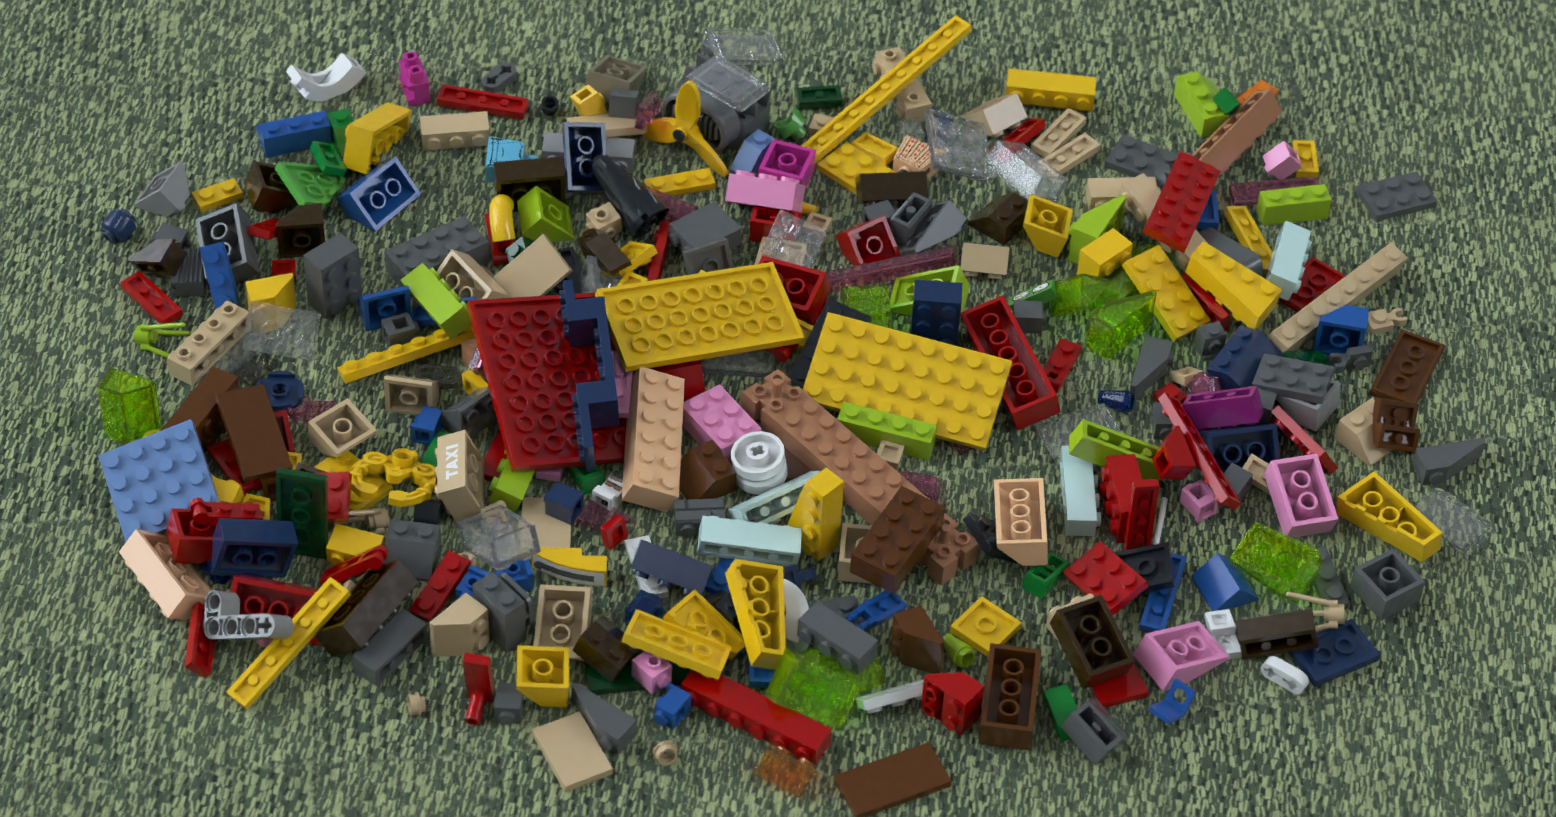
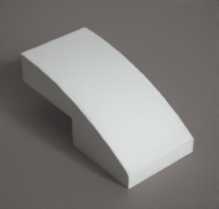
(1222, 628)

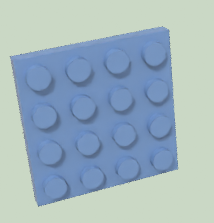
(155, 476)

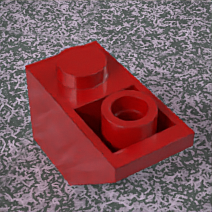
(1173, 457)

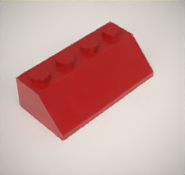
(271, 596)

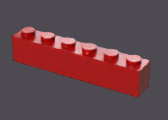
(758, 715)

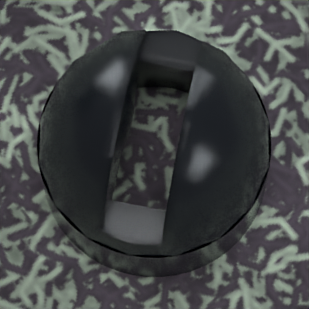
(548, 103)

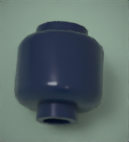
(118, 225)

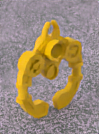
(398, 467)

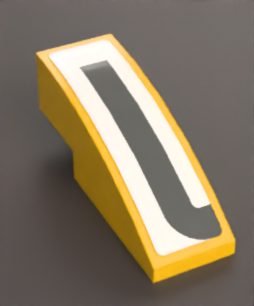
(571, 566)

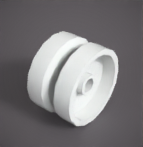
(759, 462)

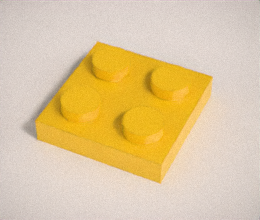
(638, 254)
(984, 625)

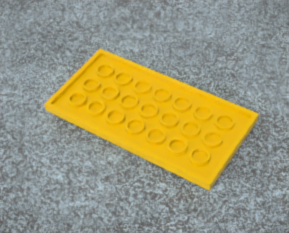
(700, 316)
(908, 378)

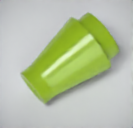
(958, 651)

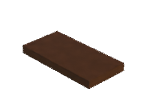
(1407, 368)
(253, 432)
(892, 780)

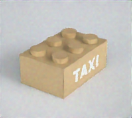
(459, 475)

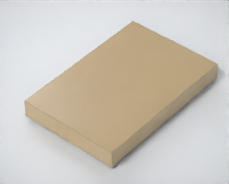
(613, 125)
(533, 270)
(549, 530)
(572, 751)

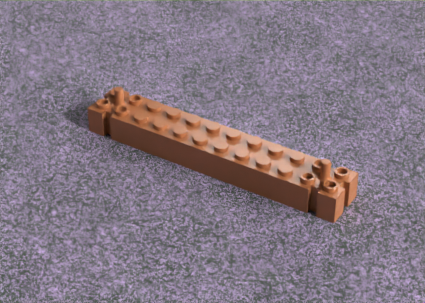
(868, 479)

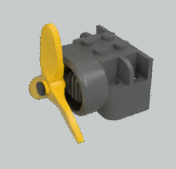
(706, 121)

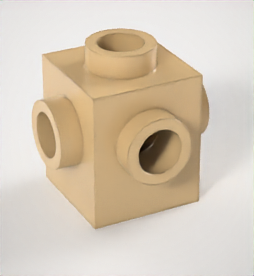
(605, 219)

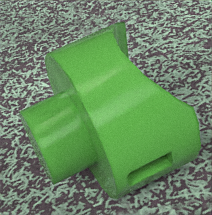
(791, 126)

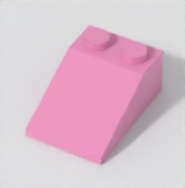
(1179, 653)

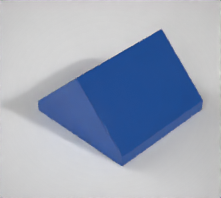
(1223, 584)

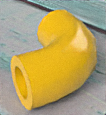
(501, 218)

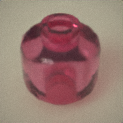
(1204, 383)

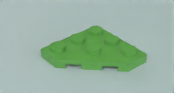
(309, 183)

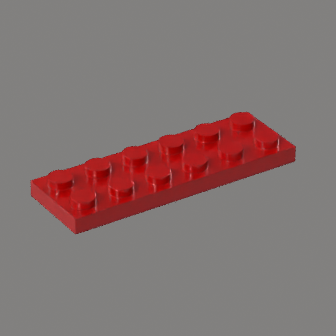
(1181, 202)

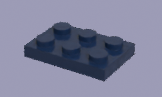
(1339, 653)

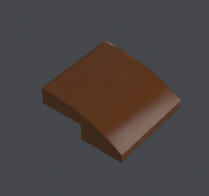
(1395, 425)

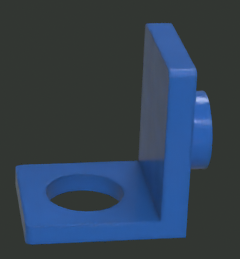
(1170, 709)

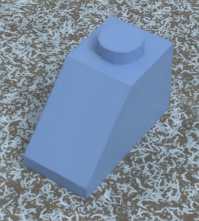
(751, 152)

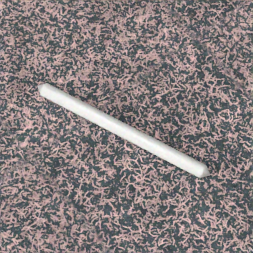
(1160, 520)

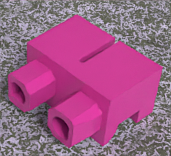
(413, 80)

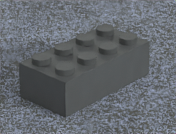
(434, 247)

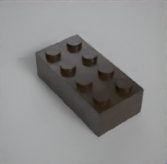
(367, 608)

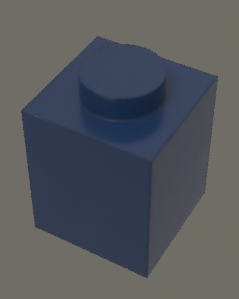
(563, 503)

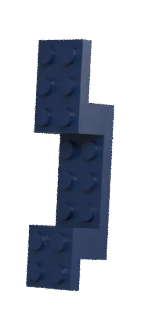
(596, 401)

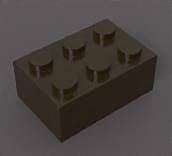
(520, 176)
(1092, 641)

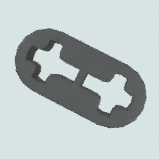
(497, 80)

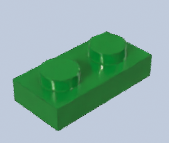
(328, 158)

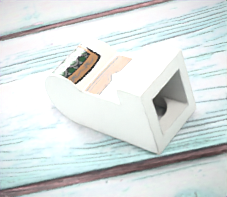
(610, 491)

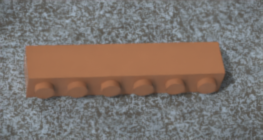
(1239, 130)

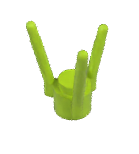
(148, 334)

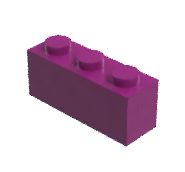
(1224, 408)

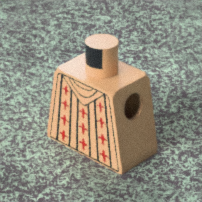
(913, 157)

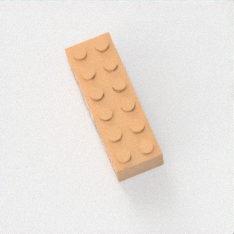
(653, 440)

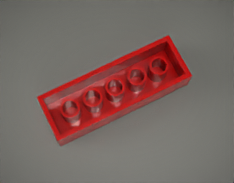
(996, 332)

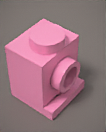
(1199, 500)

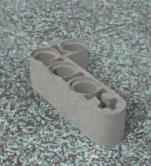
(225, 623)

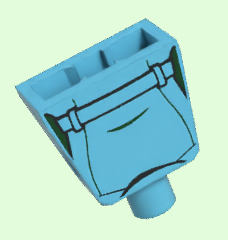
(503, 150)

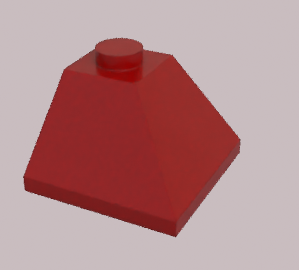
(868, 242)

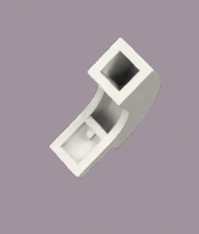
(329, 83)
(795, 606)

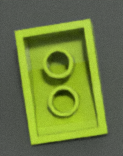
(1095, 224)
(903, 289)

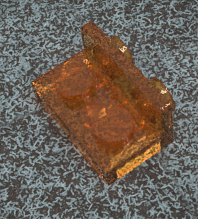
(785, 771)

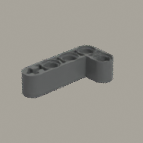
(1233, 250)

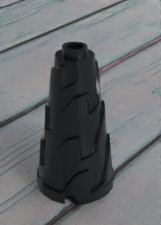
(633, 202)

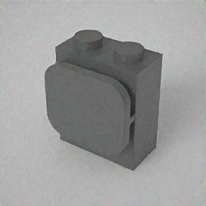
(704, 227)
(507, 608)

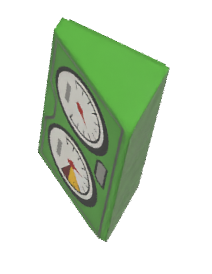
(1044, 292)

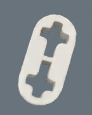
(1285, 674)

